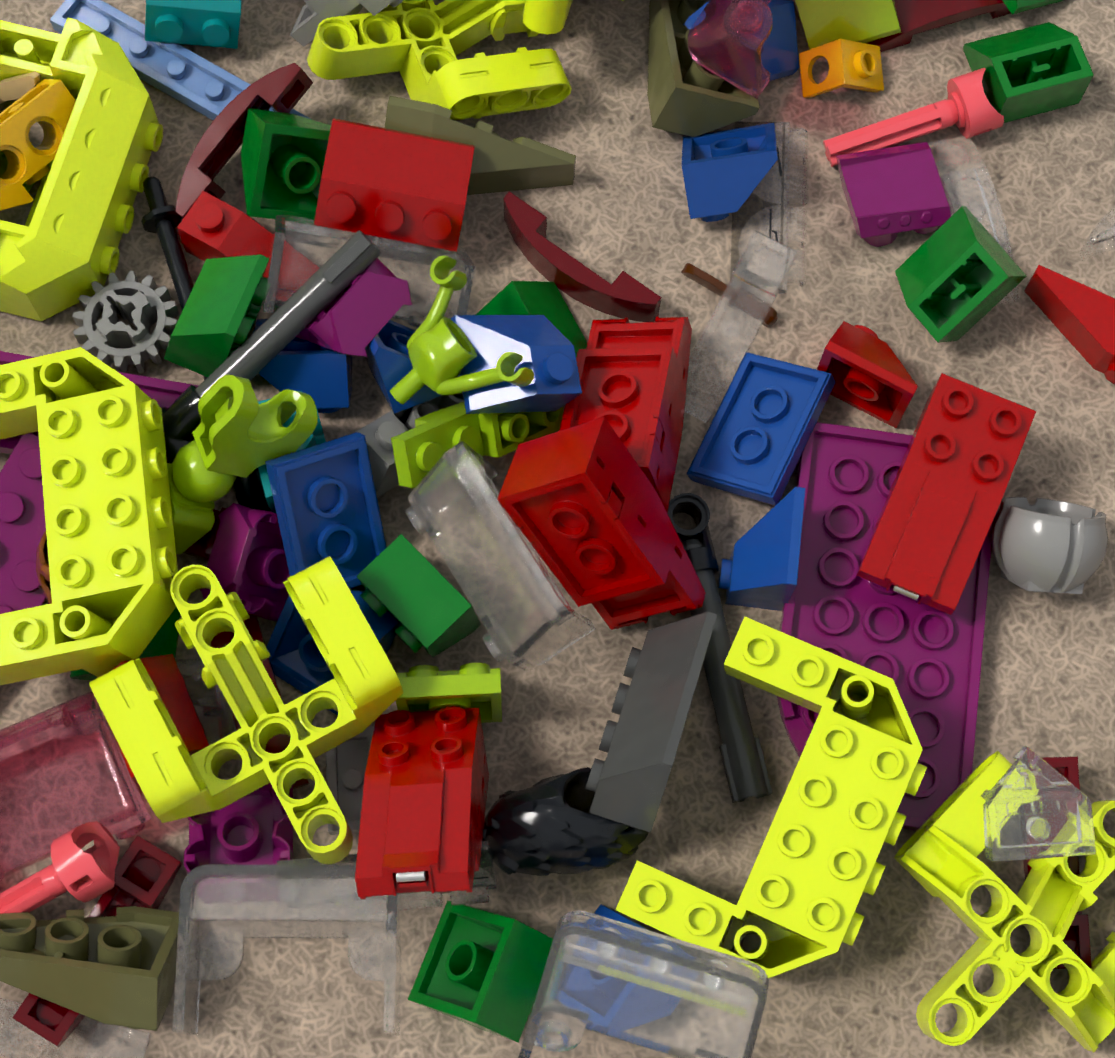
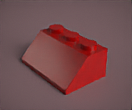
(394, 185)

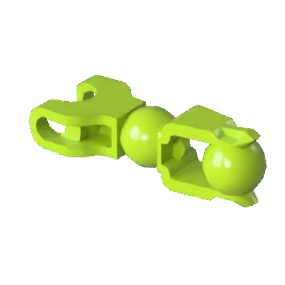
(229, 443)

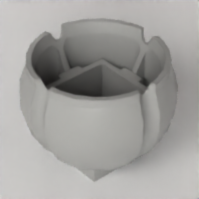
(1048, 544)

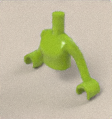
(442, 349)

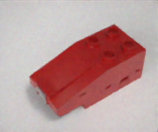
(639, 385)
(946, 493)
(600, 525)
(423, 803)

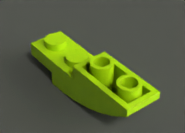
(486, 433)

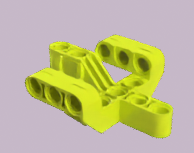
(423, 46)
(188, 784)
(946, 865)

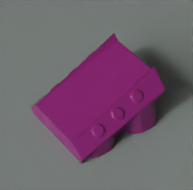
(893, 192)
(359, 311)
(250, 560)
(243, 833)

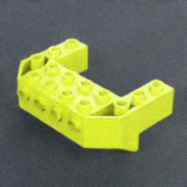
(93, 178)
(102, 516)
(828, 822)

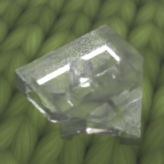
(1036, 814)

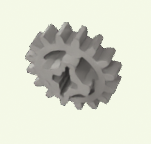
(137, 304)

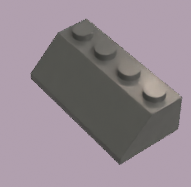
(650, 722)

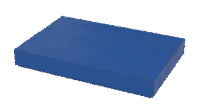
(761, 428)
(328, 506)

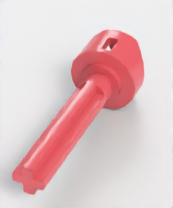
(965, 108)
(79, 872)

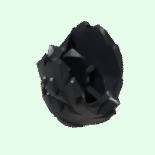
(552, 830)

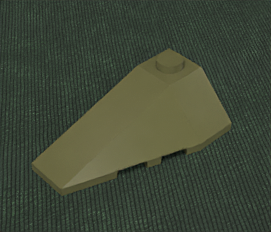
(681, 92)
(496, 162)
(96, 966)

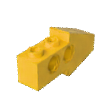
(51, 107)

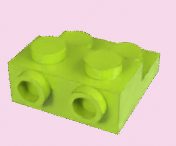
(470, 687)

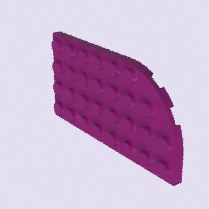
(924, 650)

